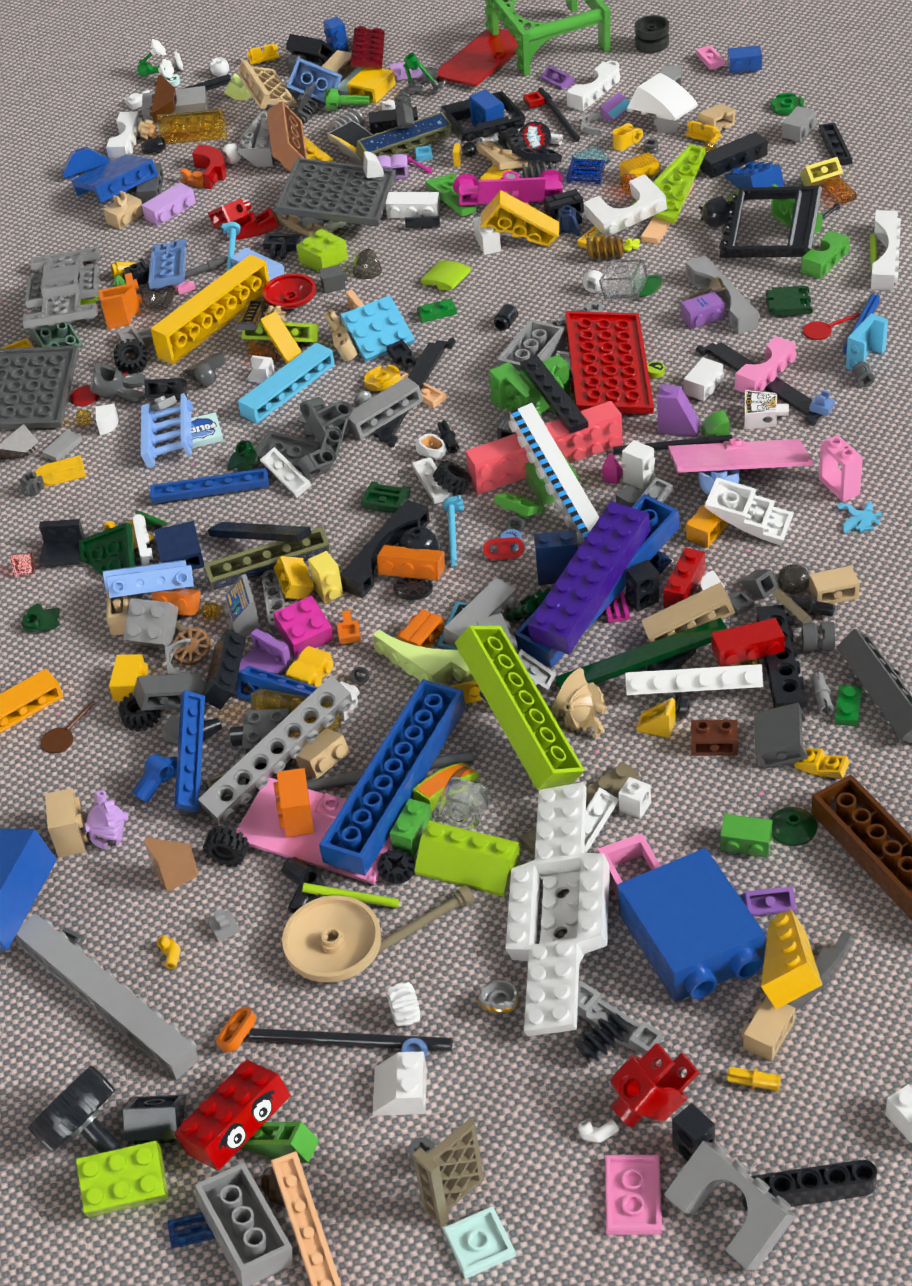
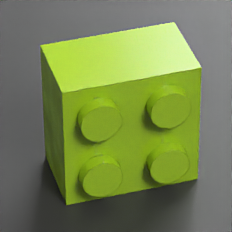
(322, 250)

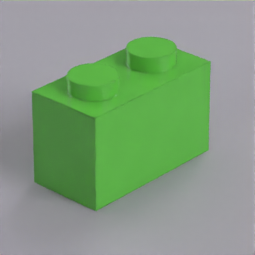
(410, 826)
(746, 835)

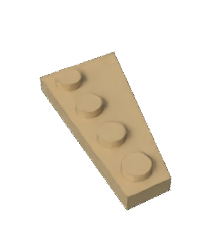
(499, 156)

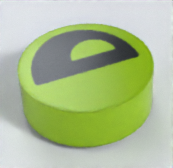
(656, 369)

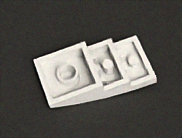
(748, 512)

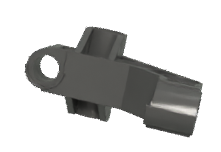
(328, 427)

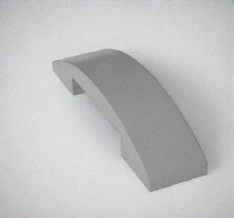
(592, 1008)

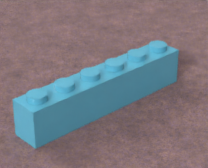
(286, 383)

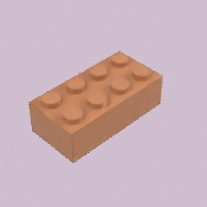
(286, 135)

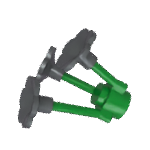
(429, 75)

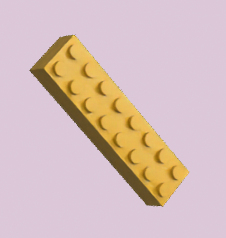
(209, 309)

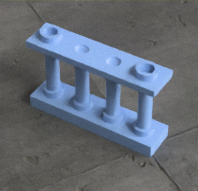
(150, 427)
(148, 578)

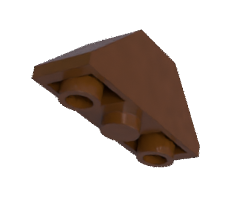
(164, 99)

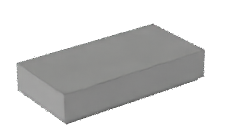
(62, 446)

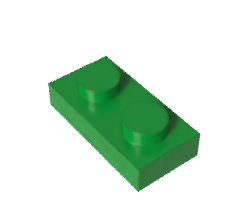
(436, 310)
(848, 705)

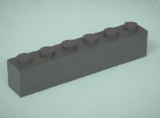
(879, 681)

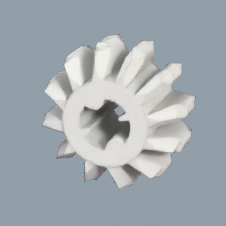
(403, 1004)

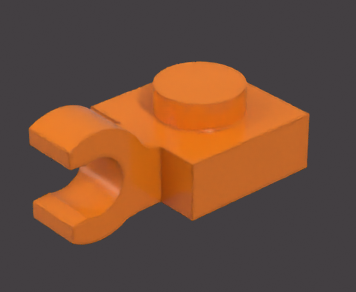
(194, 179)
(348, 629)

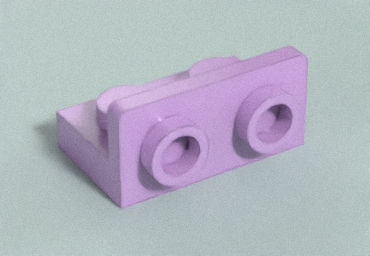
(400, 72)

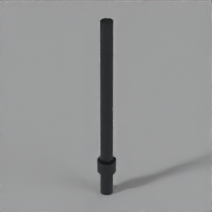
(548, 100)
(664, 445)

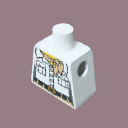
(762, 409)

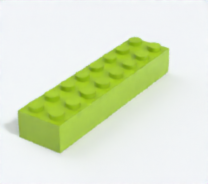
(519, 707)

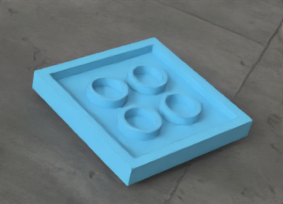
(376, 327)

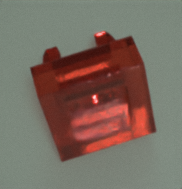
(22, 563)

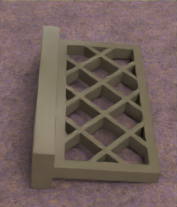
(432, 1179)

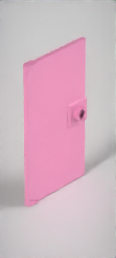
(739, 455)
(264, 832)

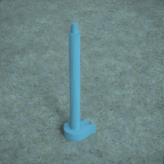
(232, 229)
(452, 505)

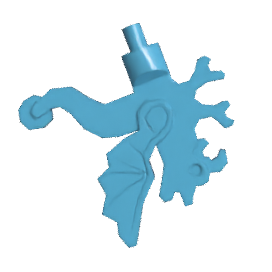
(865, 517)

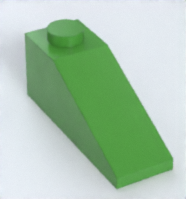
(283, 1138)

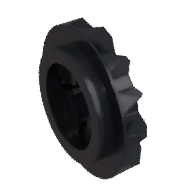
(397, 875)

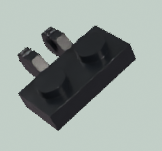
(281, 242)

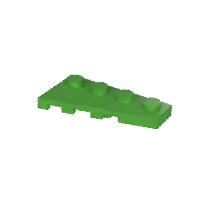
(444, 186)

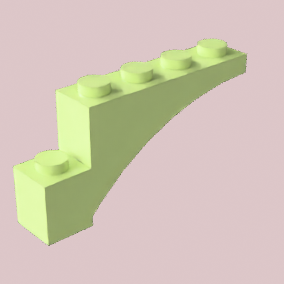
(423, 662)

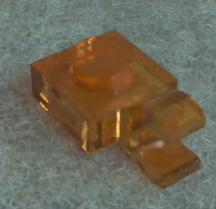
(262, 351)

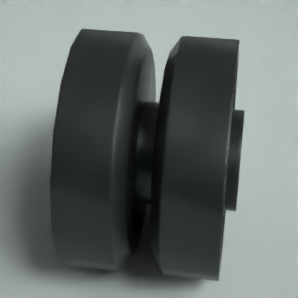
(651, 33)

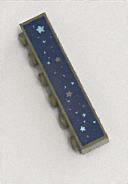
(402, 140)
(262, 558)

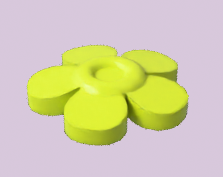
(631, 244)

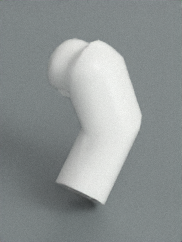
(595, 1134)

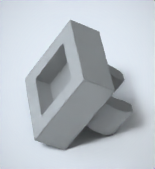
(223, 925)

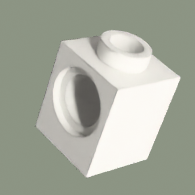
(634, 798)

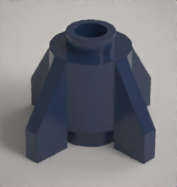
(569, 220)

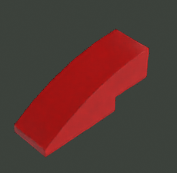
(256, 225)

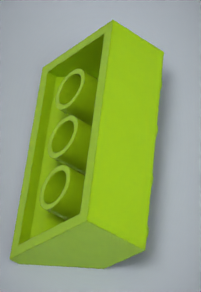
(467, 858)

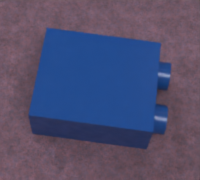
(23, 871)
(692, 925)

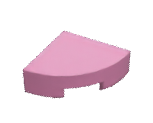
(185, 287)

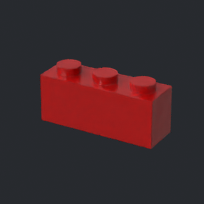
(684, 577)
(747, 642)

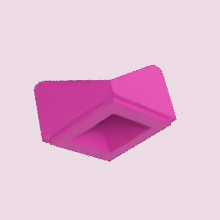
(611, 470)

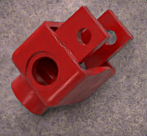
(651, 1088)

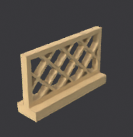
(264, 86)

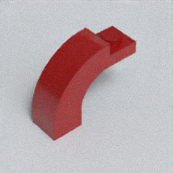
(211, 160)

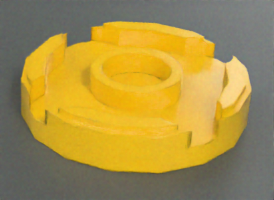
(381, 378)

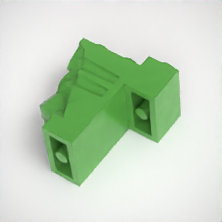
(514, 389)

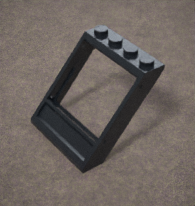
(461, 110)
(801, 227)

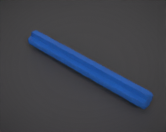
(869, 308)

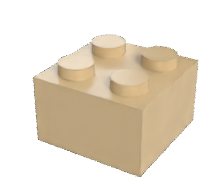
(66, 822)

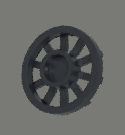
(413, 588)

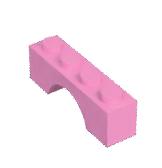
(756, 377)

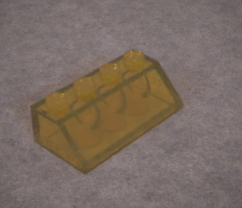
(193, 126)

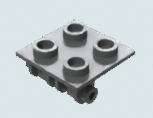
(306, 106)
(259, 724)

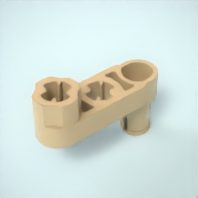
(341, 337)

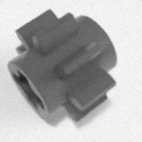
(31, 484)

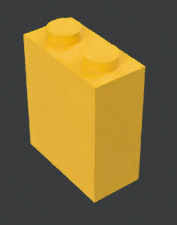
(372, 83)

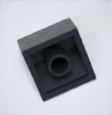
(153, 1118)

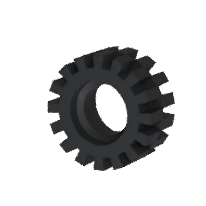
(511, 139)
(130, 347)
(452, 477)
(136, 720)
(225, 846)

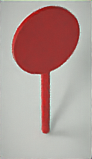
(820, 330)
(83, 396)

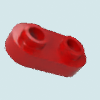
(504, 548)

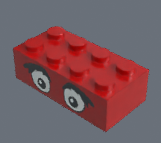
(232, 1114)

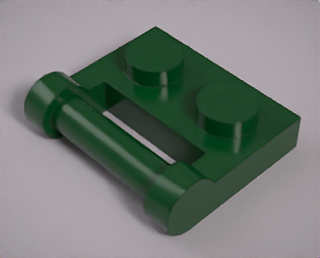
(384, 497)

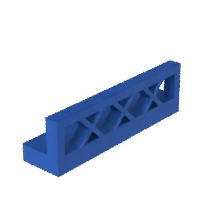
(270, 681)

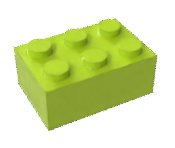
(122, 1179)

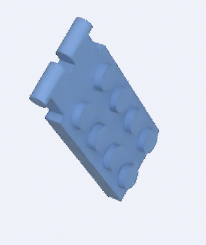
(167, 264)

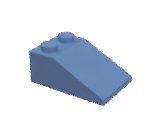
(306, 74)

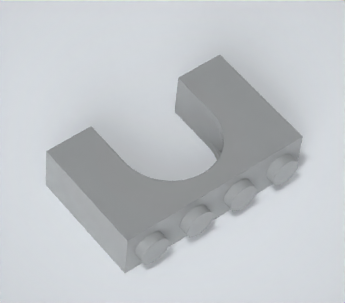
(766, 1215)

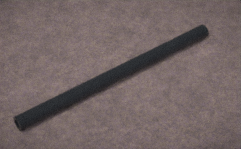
(345, 1039)

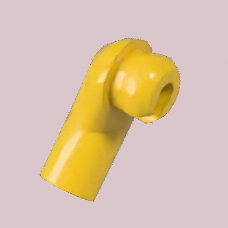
(170, 949)

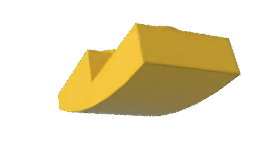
(823, 765)

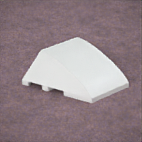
(662, 97)

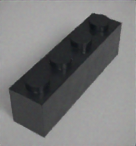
(734, 155)
(224, 669)

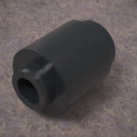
(505, 317)

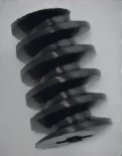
(602, 1037)

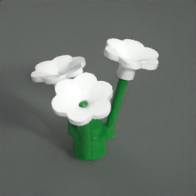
(165, 68)

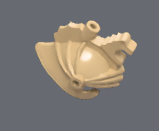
(580, 704)

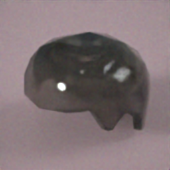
(793, 579)

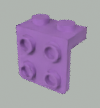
(267, 654)

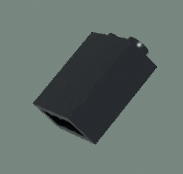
(313, 48)

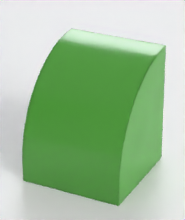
(716, 424)

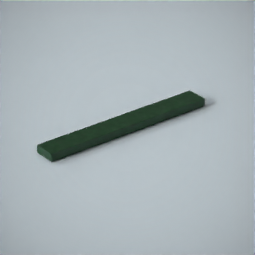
(648, 653)

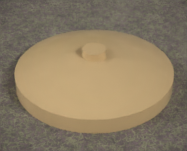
(331, 938)

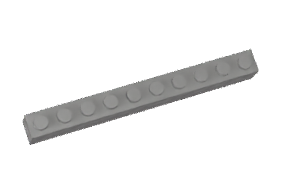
(107, 996)

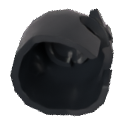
(714, 211)

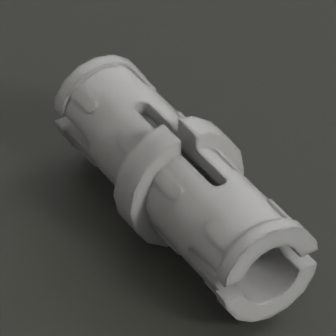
(821, 693)

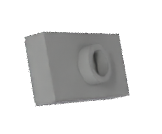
(162, 402)

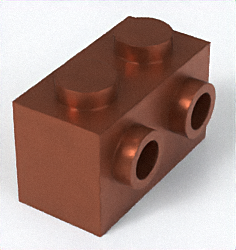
(714, 737)

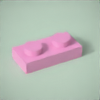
(710, 57)

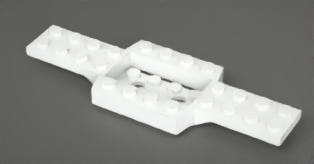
(583, 912)

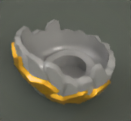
(498, 997)

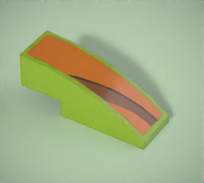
(432, 787)

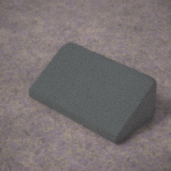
(214, 360)

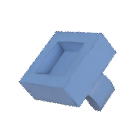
(822, 403)

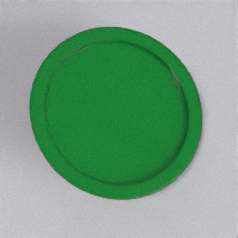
(652, 285)
(151, 520)

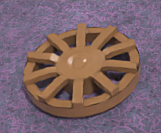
(194, 648)

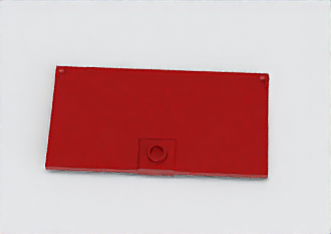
(479, 58)

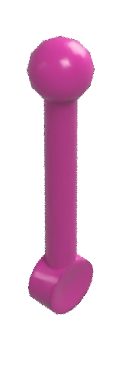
(428, 169)

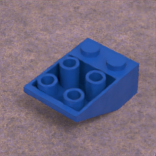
(756, 175)

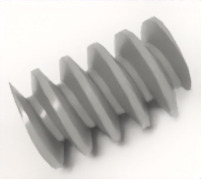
(352, 114)

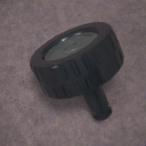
(76, 1113)

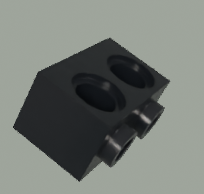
(642, 585)
(690, 1129)

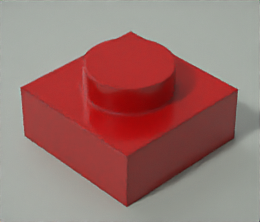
(533, 99)

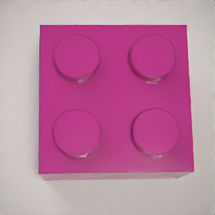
(303, 626)

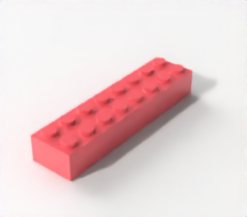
(504, 459)

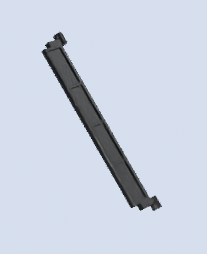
(418, 375)
(783, 390)

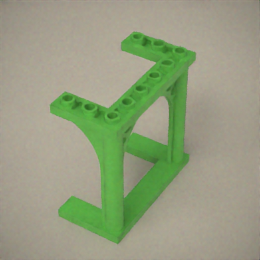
(531, 39)

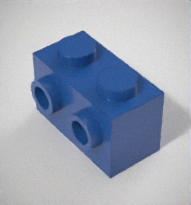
(336, 34)
(744, 59)

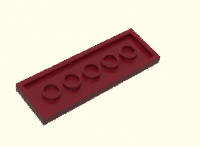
(367, 47)

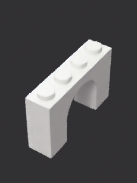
(612, 220)

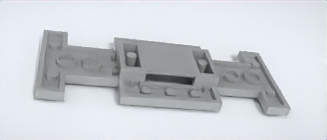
(60, 290)

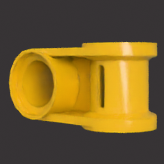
(626, 136)

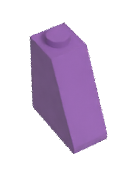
(676, 412)

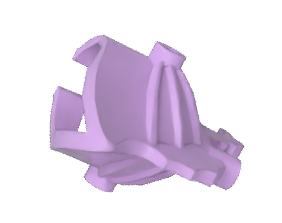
(105, 821)

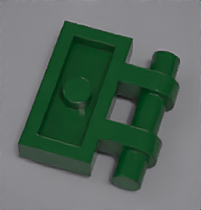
(528, 605)

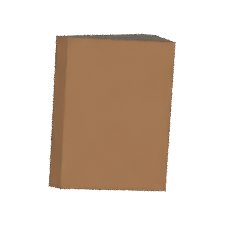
(171, 862)

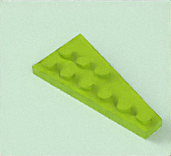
(677, 181)

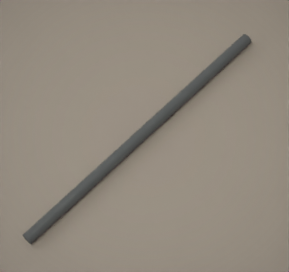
(353, 778)

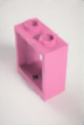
(843, 483)
(625, 851)

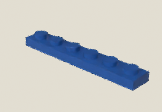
(209, 485)
(189, 751)

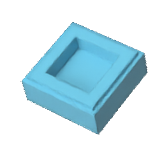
(423, 153)

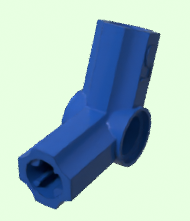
(157, 771)

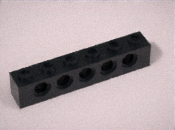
(781, 667)

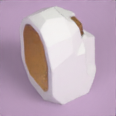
(430, 446)

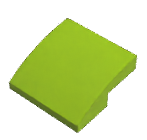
(446, 274)

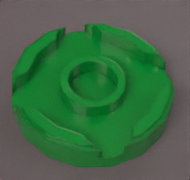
(786, 103)

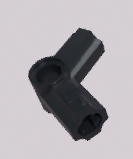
(299, 874)

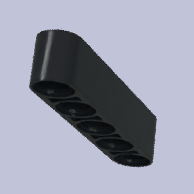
(821, 1179)

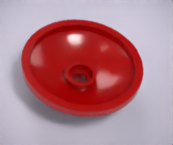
(289, 291)

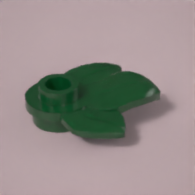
(243, 457)
(40, 619)

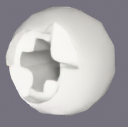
(219, 67)
(231, 153)
(591, 281)

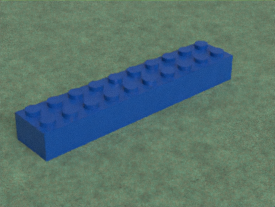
(663, 525)
(391, 776)

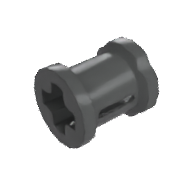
(860, 373)

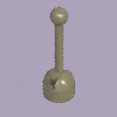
(716, 285)

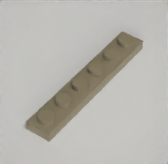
(610, 782)

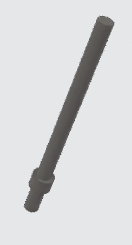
(210, 265)

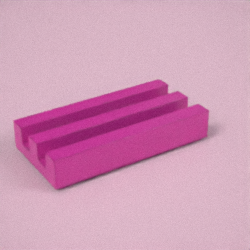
(618, 617)

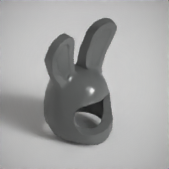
(111, 382)

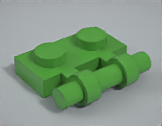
(519, 504)

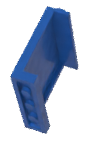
(115, 177)

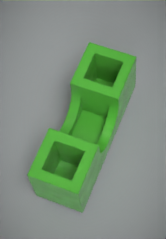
(832, 249)

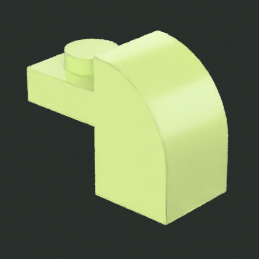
(237, 89)

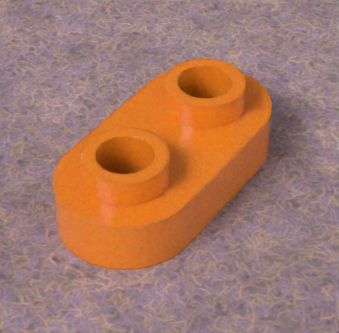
(236, 1029)

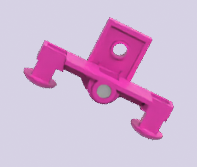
(475, 191)

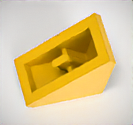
(658, 719)

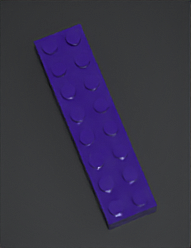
(589, 577)

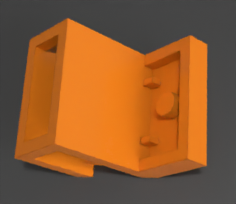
(120, 303)

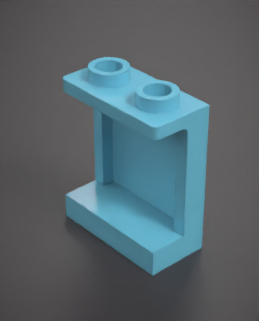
(867, 337)

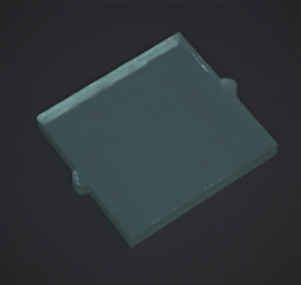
(592, 153)

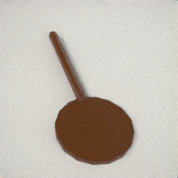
(61, 738)

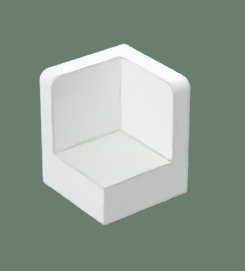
(262, 369)

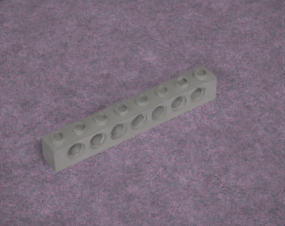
(329, 691)

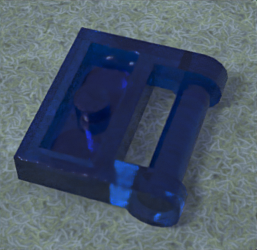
(585, 170)

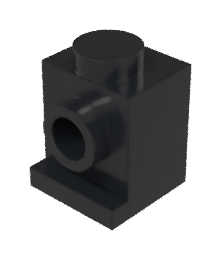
(139, 271)

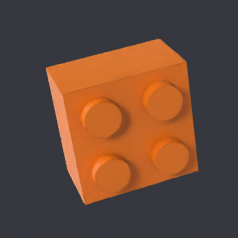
(293, 802)

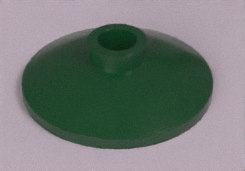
(793, 826)

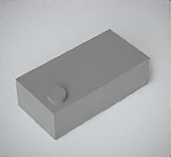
(187, 101)
(533, 340)
(243, 1225)

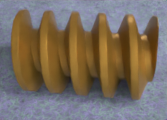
(604, 247)

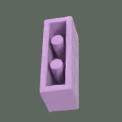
(168, 204)

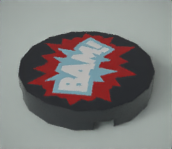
(536, 135)

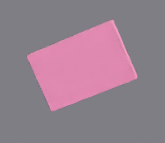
(633, 1195)

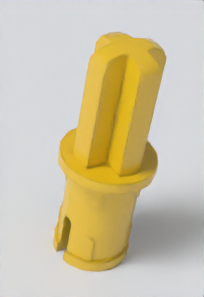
(754, 1078)

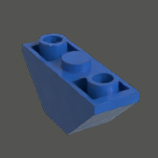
(83, 161)

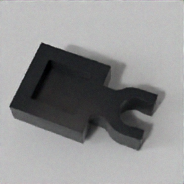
(401, 353)

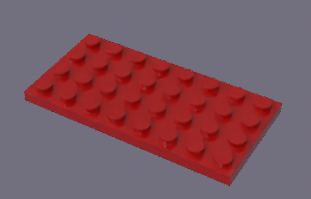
(608, 361)

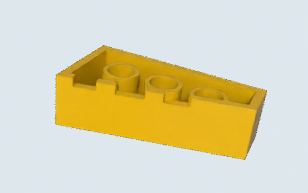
(519, 219)
(788, 961)

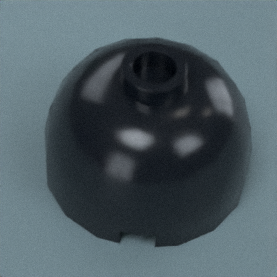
(419, 539)

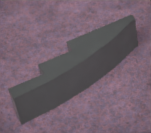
(827, 965)

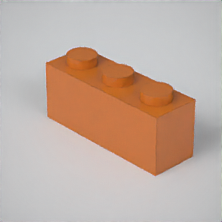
(411, 562)

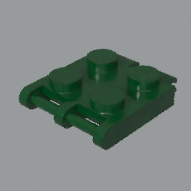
(788, 300)

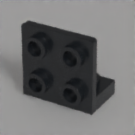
(60, 542)

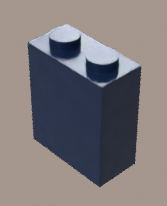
(179, 543)
(553, 554)

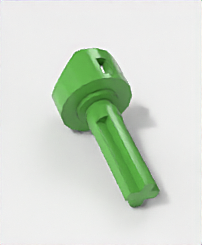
(333, 99)

